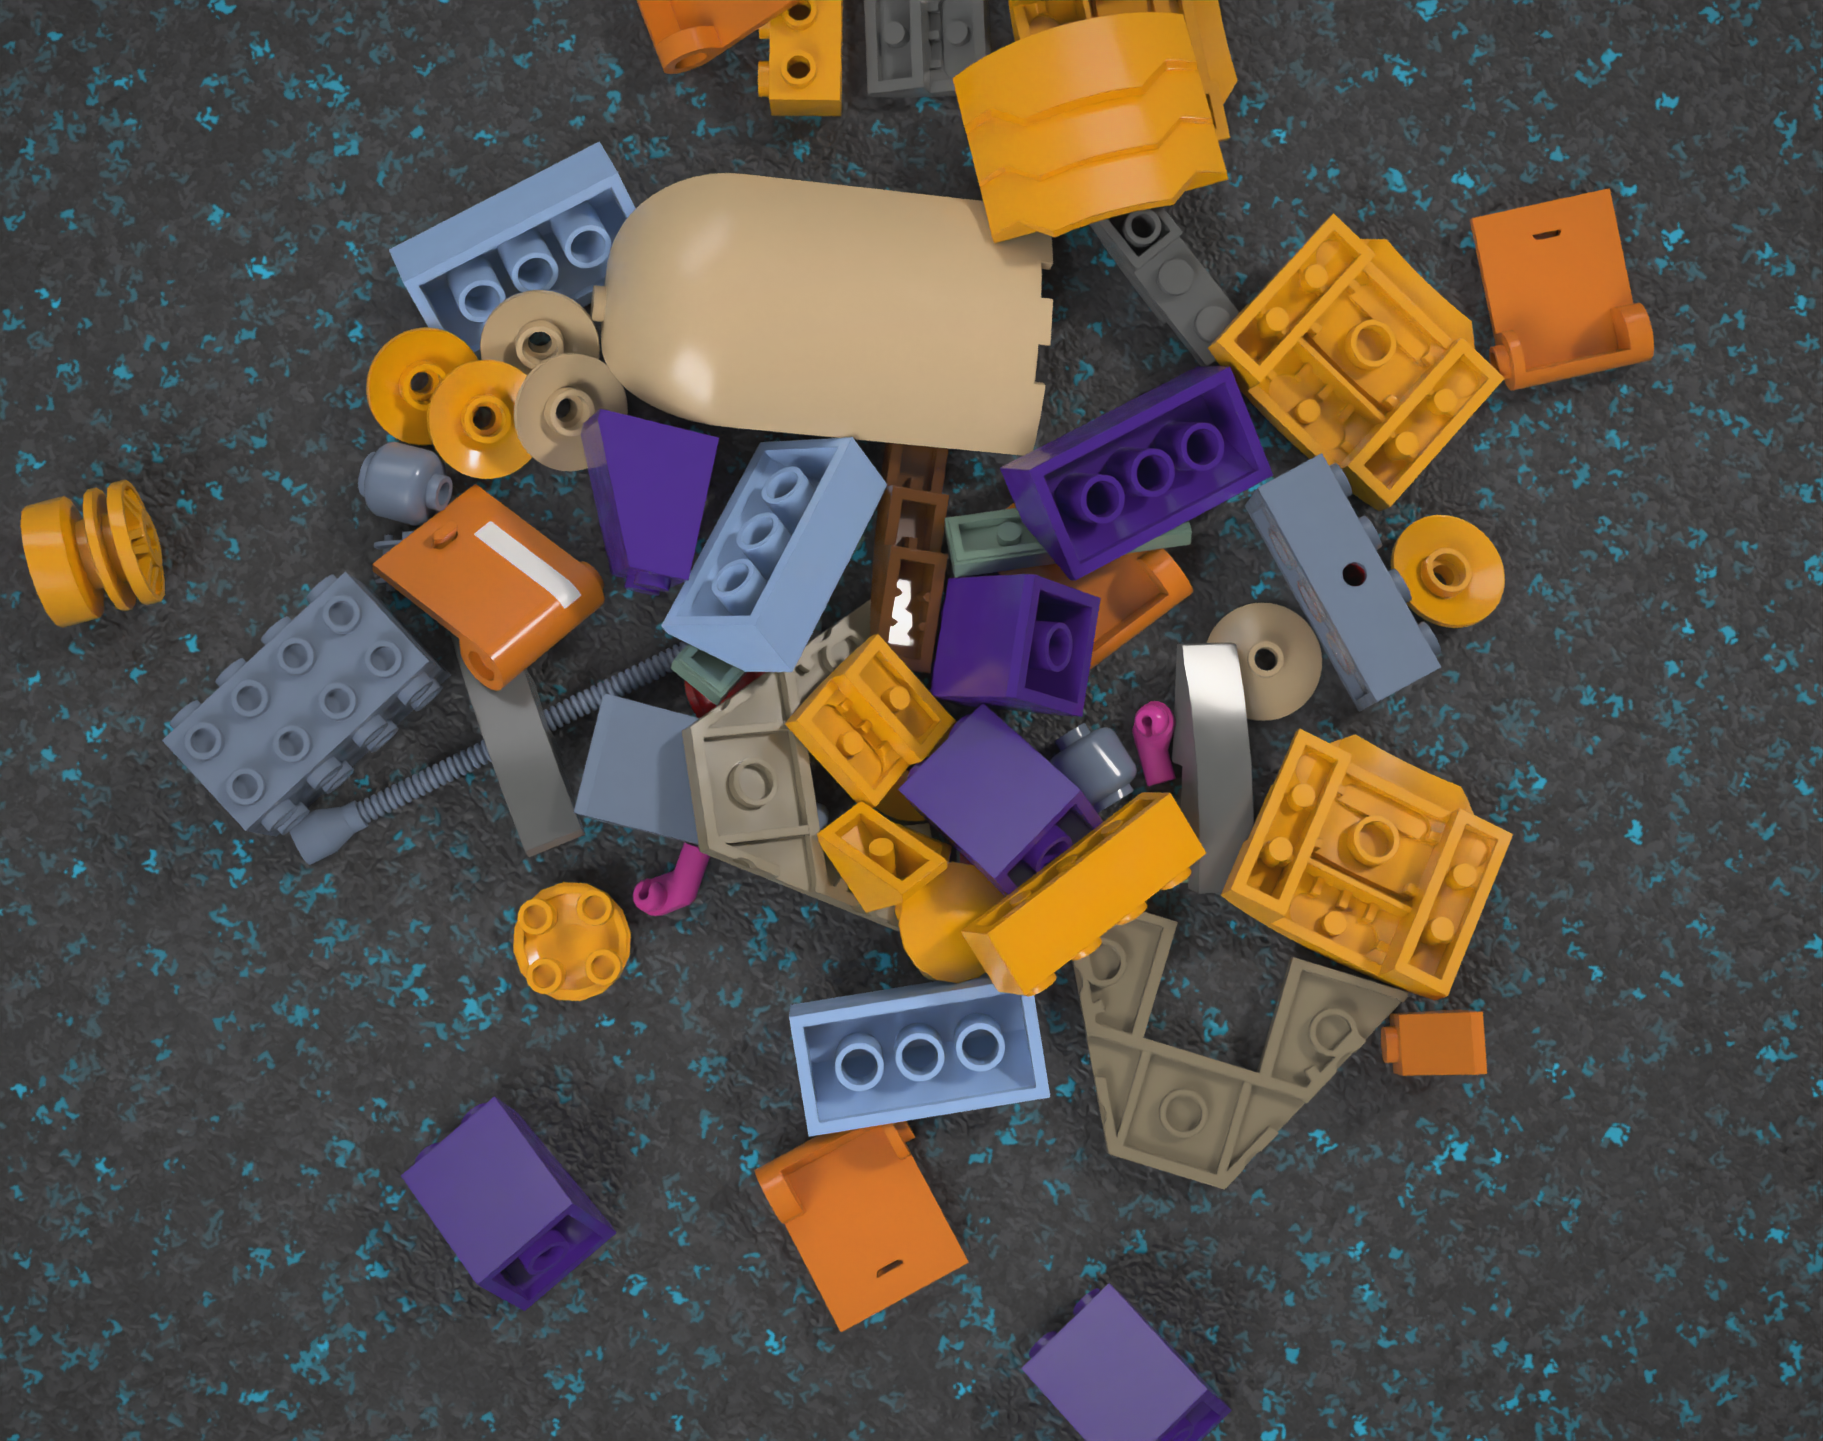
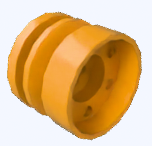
(81, 556)

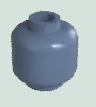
(404, 483)
(1096, 764)

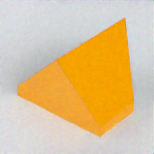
(880, 857)

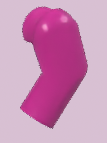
(1152, 737)
(673, 889)

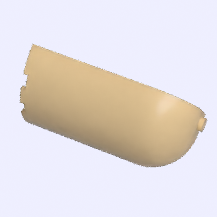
(828, 313)

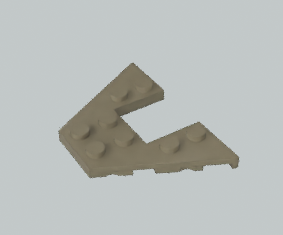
(756, 778)
(1194, 1110)

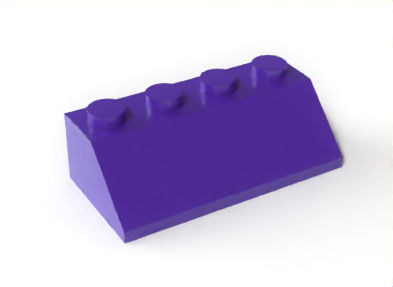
(1138, 470)

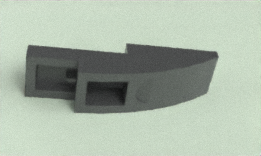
(1168, 277)

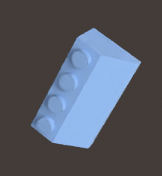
(530, 237)
(777, 553)
(915, 1053)

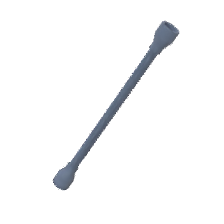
(328, 829)

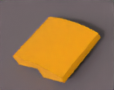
(870, 721)

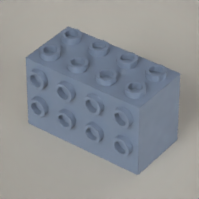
(306, 706)

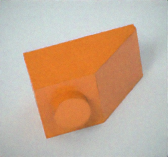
(1435, 1043)

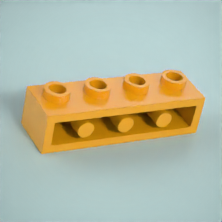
(804, 60)
(1084, 894)

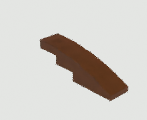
(907, 554)

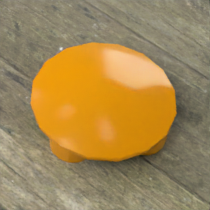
(934, 920)
(571, 941)

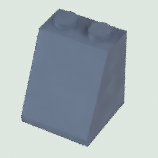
(638, 771)

